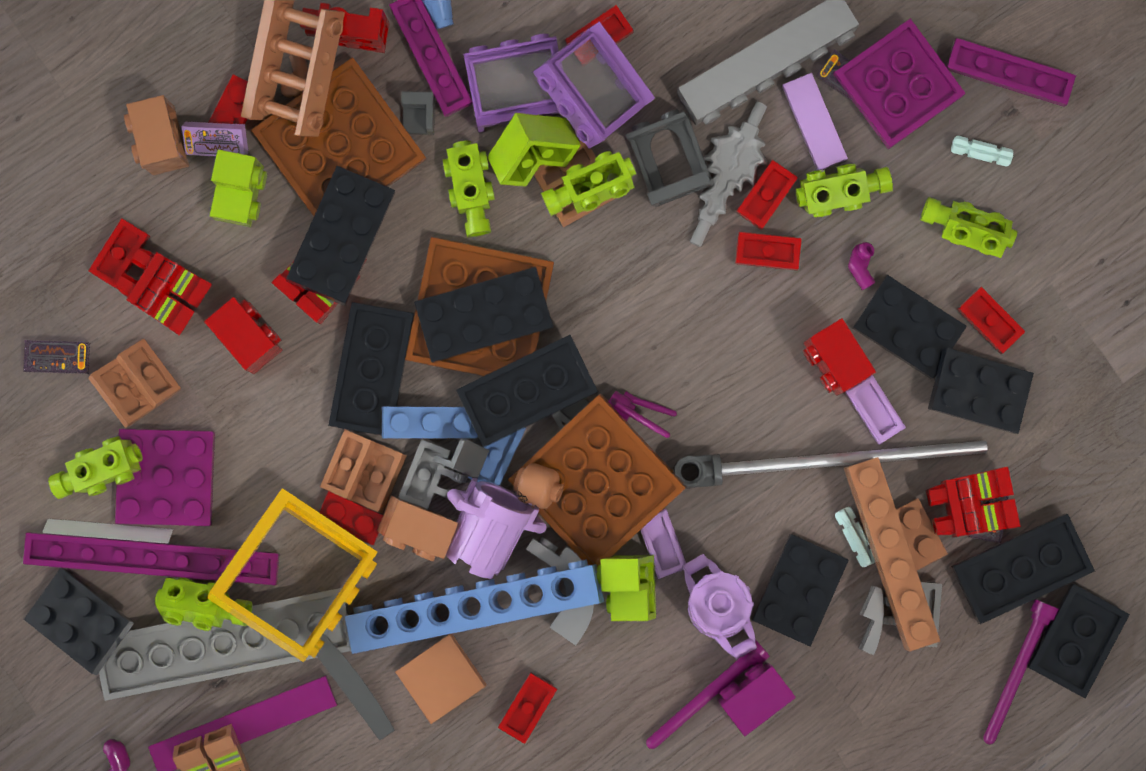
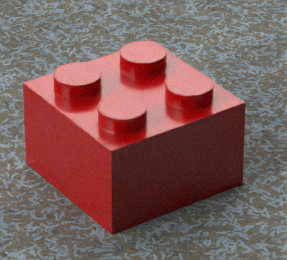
(243, 335)
(838, 358)

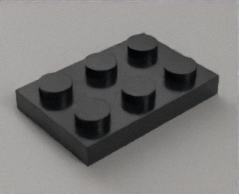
(909, 326)
(980, 390)
(800, 590)
(78, 621)
(1078, 640)

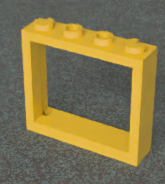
(325, 527)

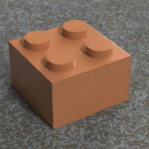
(156, 135)
(416, 527)

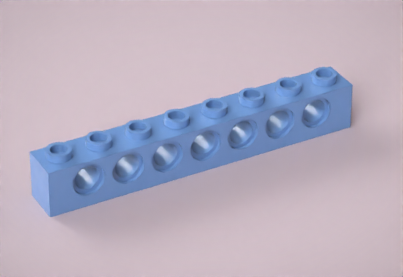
(365, 636)

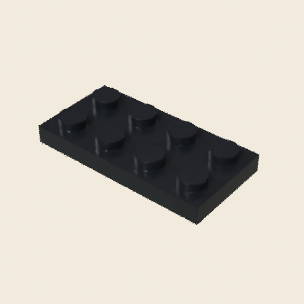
(340, 235)
(483, 314)
(370, 367)
(527, 391)
(1023, 568)

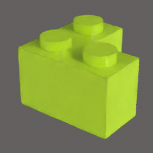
(530, 143)
(237, 188)
(630, 586)

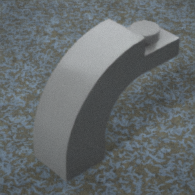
(572, 622)

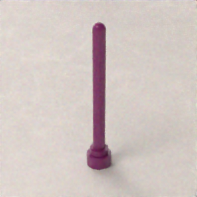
(1041, 615)
(723, 680)

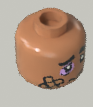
(538, 486)

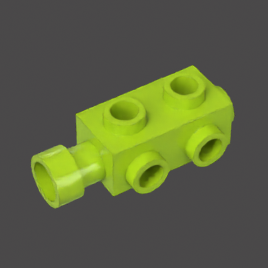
(469, 176)
(595, 181)
(837, 189)
(971, 229)
(99, 469)
(181, 601)

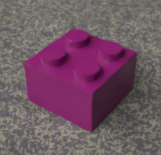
(755, 697)

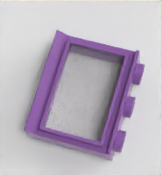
(505, 82)
(593, 85)

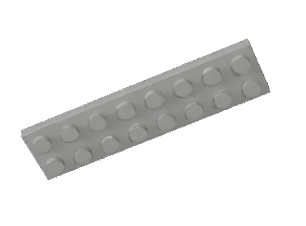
(183, 654)

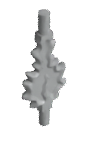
(732, 162)

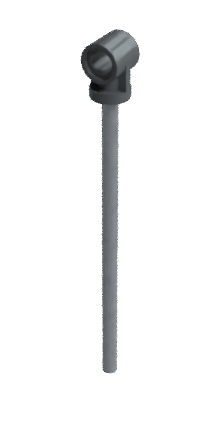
(711, 470)

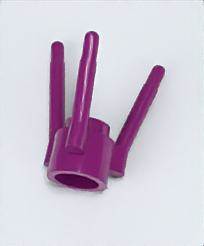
(625, 408)

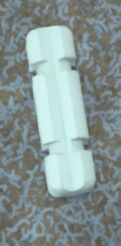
(982, 151)
(855, 536)

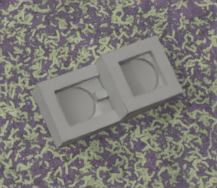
(872, 609)

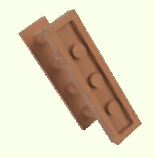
(267, 61)

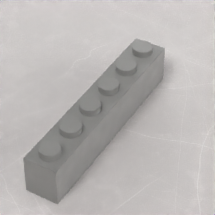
(768, 59)

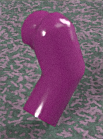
(859, 263)
(116, 755)

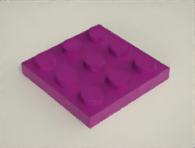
(899, 83)
(172, 481)

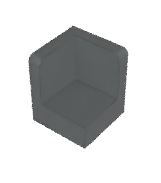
(418, 112)
(467, 458)

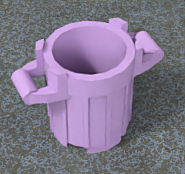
(489, 526)
(720, 606)

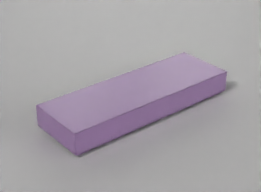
(814, 122)

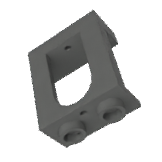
(641, 143)

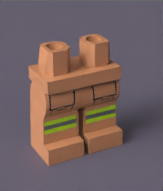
(212, 753)

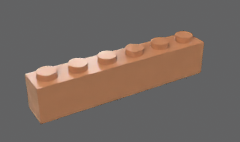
(892, 554)

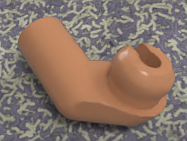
(300, 69)

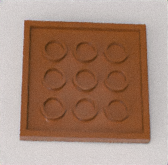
(355, 135)
(459, 265)
(608, 482)

